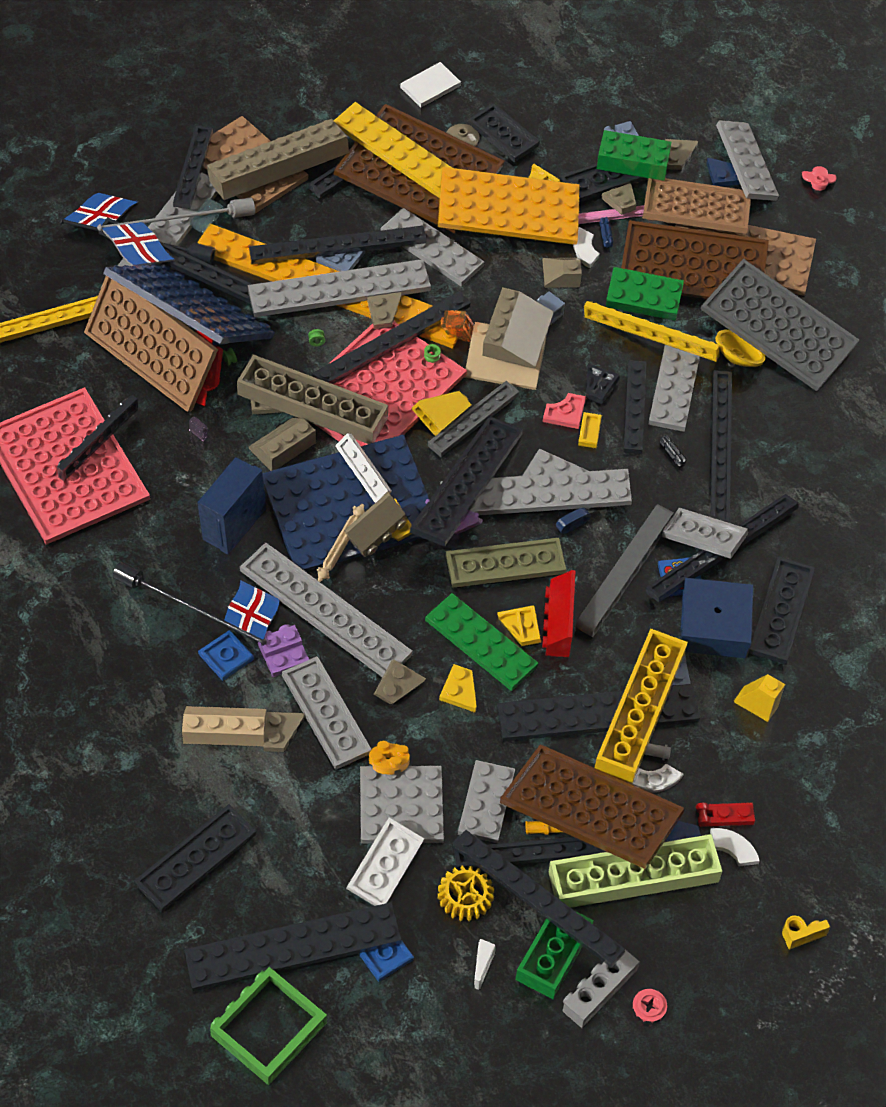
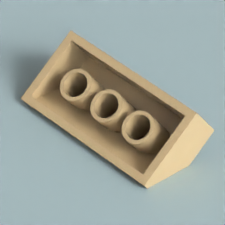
(224, 726)

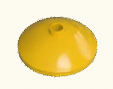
(738, 350)

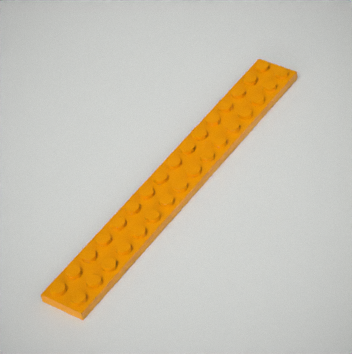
(234, 251)

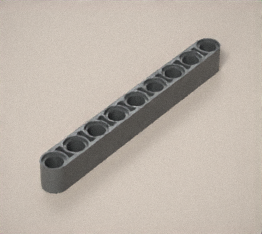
(624, 571)

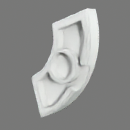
(584, 248)
(657, 780)
(735, 845)

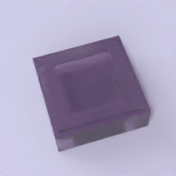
(198, 428)

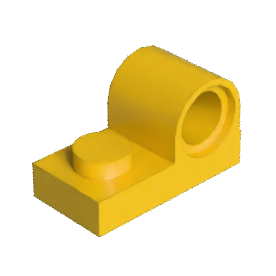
(804, 934)

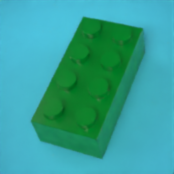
(634, 155)
(644, 293)
(549, 959)

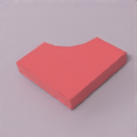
(566, 412)

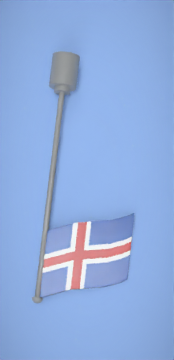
(140, 245)

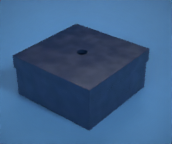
(232, 505)
(716, 617)

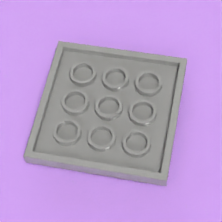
(406, 797)

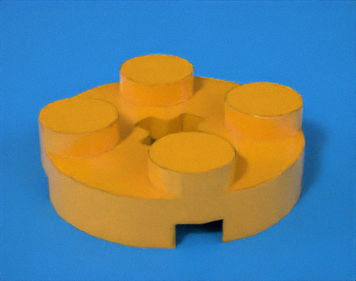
(398, 757)

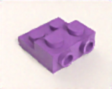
(283, 649)

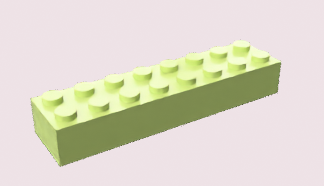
(609, 878)

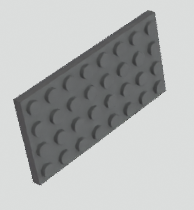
(780, 324)

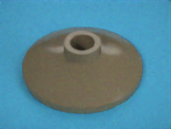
(465, 133)

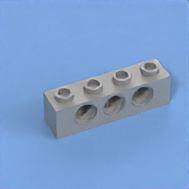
(582, 1011)

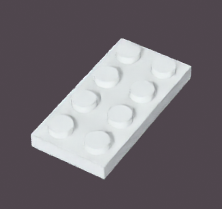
(385, 863)

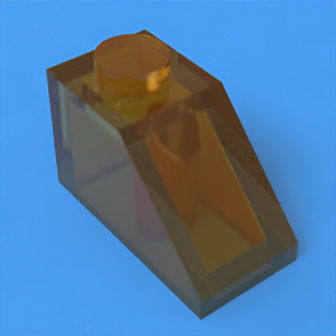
(457, 324)

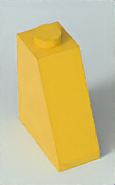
(441, 410)
(761, 696)

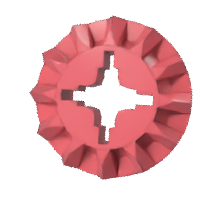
(659, 1003)

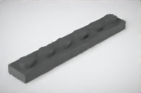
(473, 418)

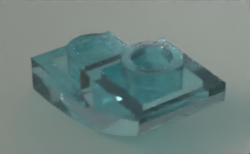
(202, 222)

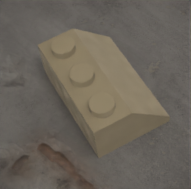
(284, 443)
(376, 525)

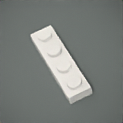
(362, 467)

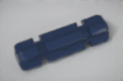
(606, 232)

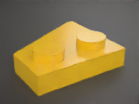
(459, 689)

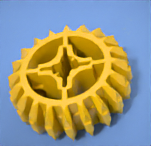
(469, 878)

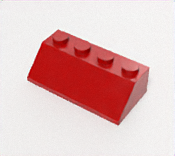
(560, 615)

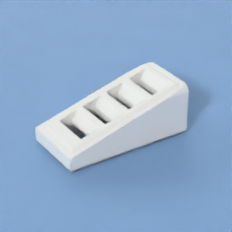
(484, 958)

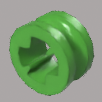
(316, 337)
(432, 348)
(229, 356)

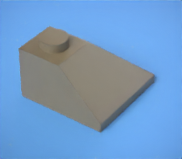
(561, 272)

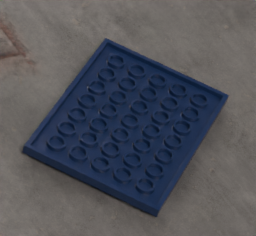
(190, 303)
(319, 494)

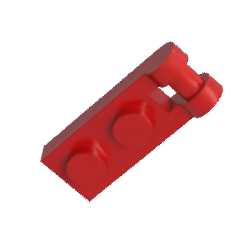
(725, 814)

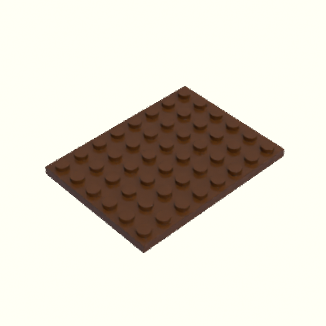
(382, 179)

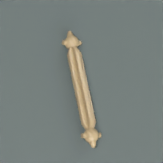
(339, 545)

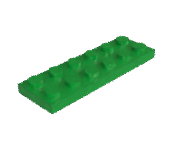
(481, 642)

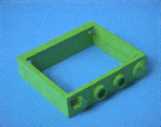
(291, 1050)

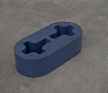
(573, 520)

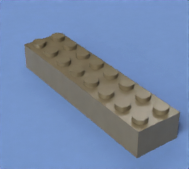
(277, 159)
(312, 399)

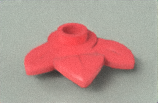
(819, 178)

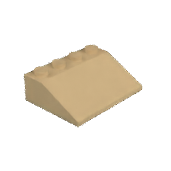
(496, 370)

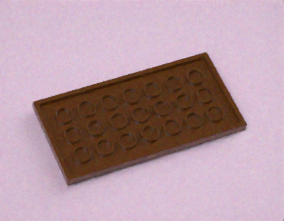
(690, 255)
(592, 806)

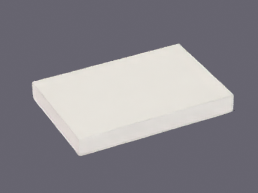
(430, 84)

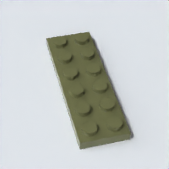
(505, 562)

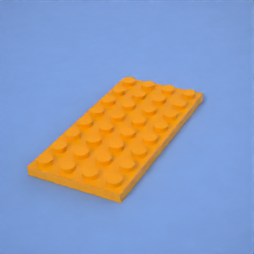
(509, 205)

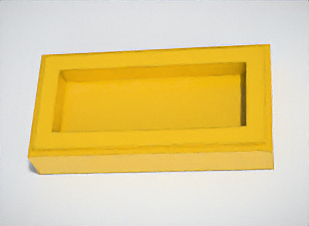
(590, 430)

